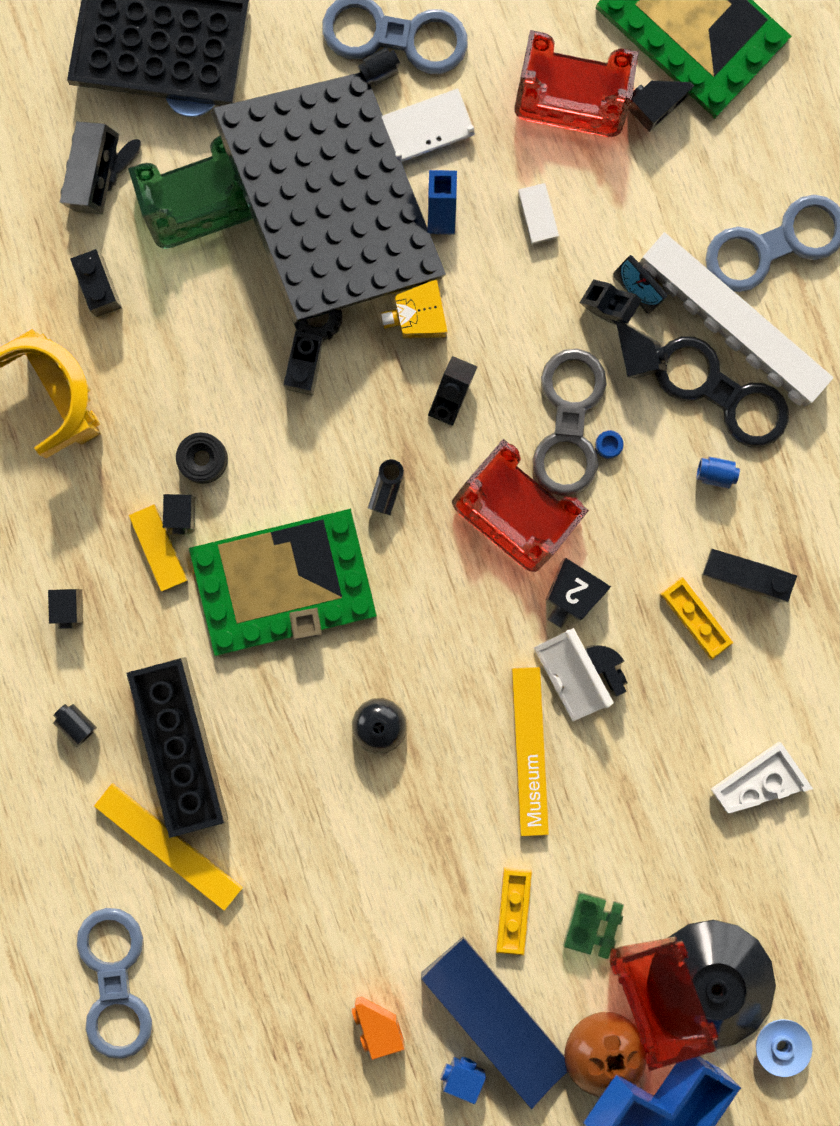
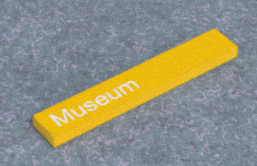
(530, 751)

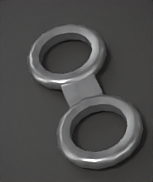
(569, 422)

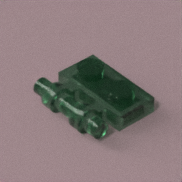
(585, 921)

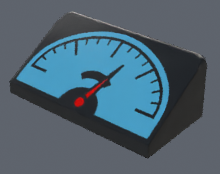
(639, 282)

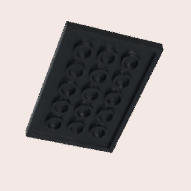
(161, 48)

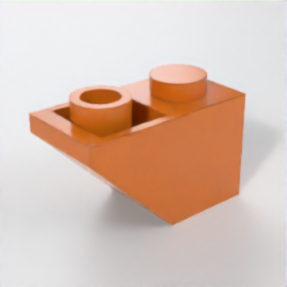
(380, 1028)

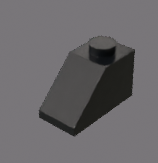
(657, 101)
(640, 352)

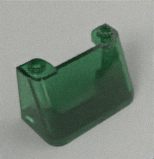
(190, 199)

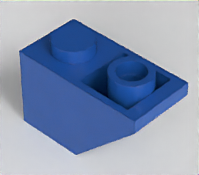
(442, 202)

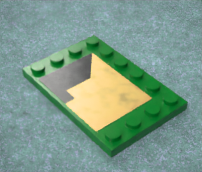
(701, 42)
(264, 575)

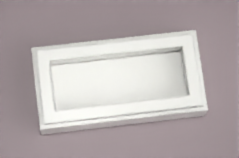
(538, 213)

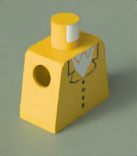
(418, 313)

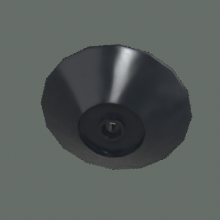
(738, 963)

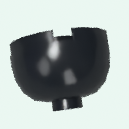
(384, 712)

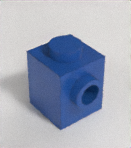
(463, 1079)

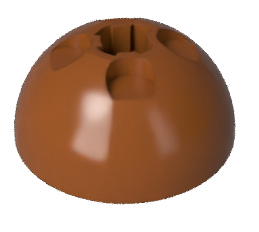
(594, 1047)

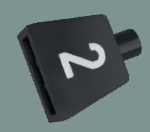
(574, 592)

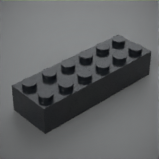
(177, 747)

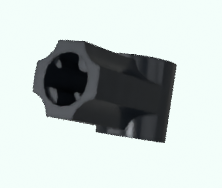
(386, 490)

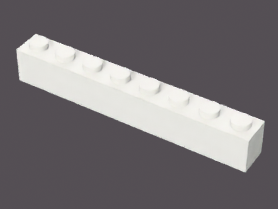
(735, 321)

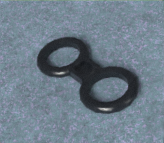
(725, 393)

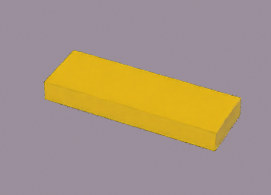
(158, 548)
(696, 618)
(513, 911)

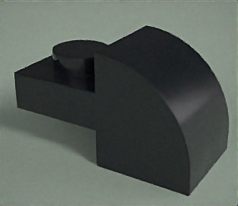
(610, 302)
(604, 661)

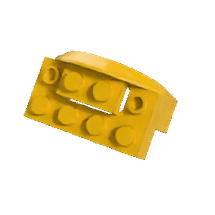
(65, 385)

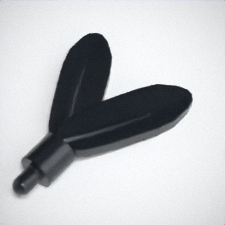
(123, 159)

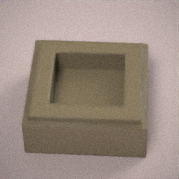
(305, 624)

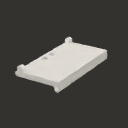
(427, 121)
(582, 685)

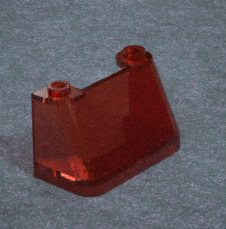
(575, 90)
(516, 509)
(663, 1001)

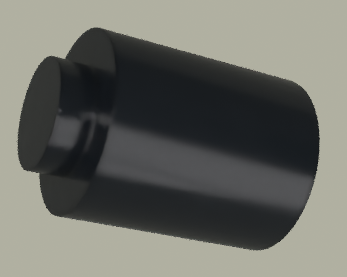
(73, 724)

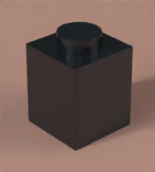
(178, 513)
(65, 607)

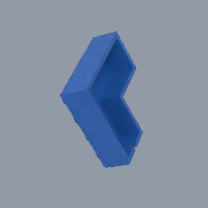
(689, 1096)

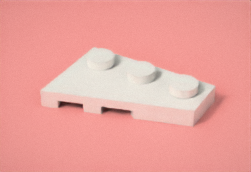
(761, 780)

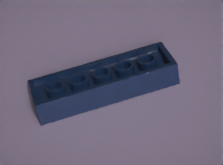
(495, 1021)

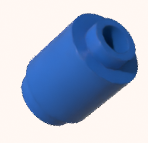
(717, 472)

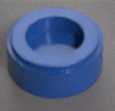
(609, 444)

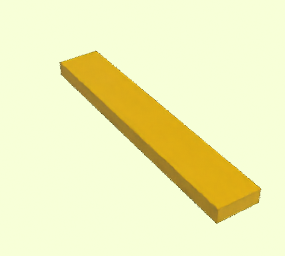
(172, 851)

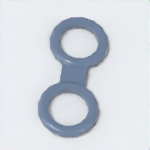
(396, 34)
(775, 242)
(114, 983)

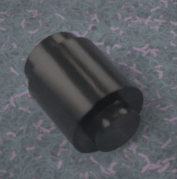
(380, 67)

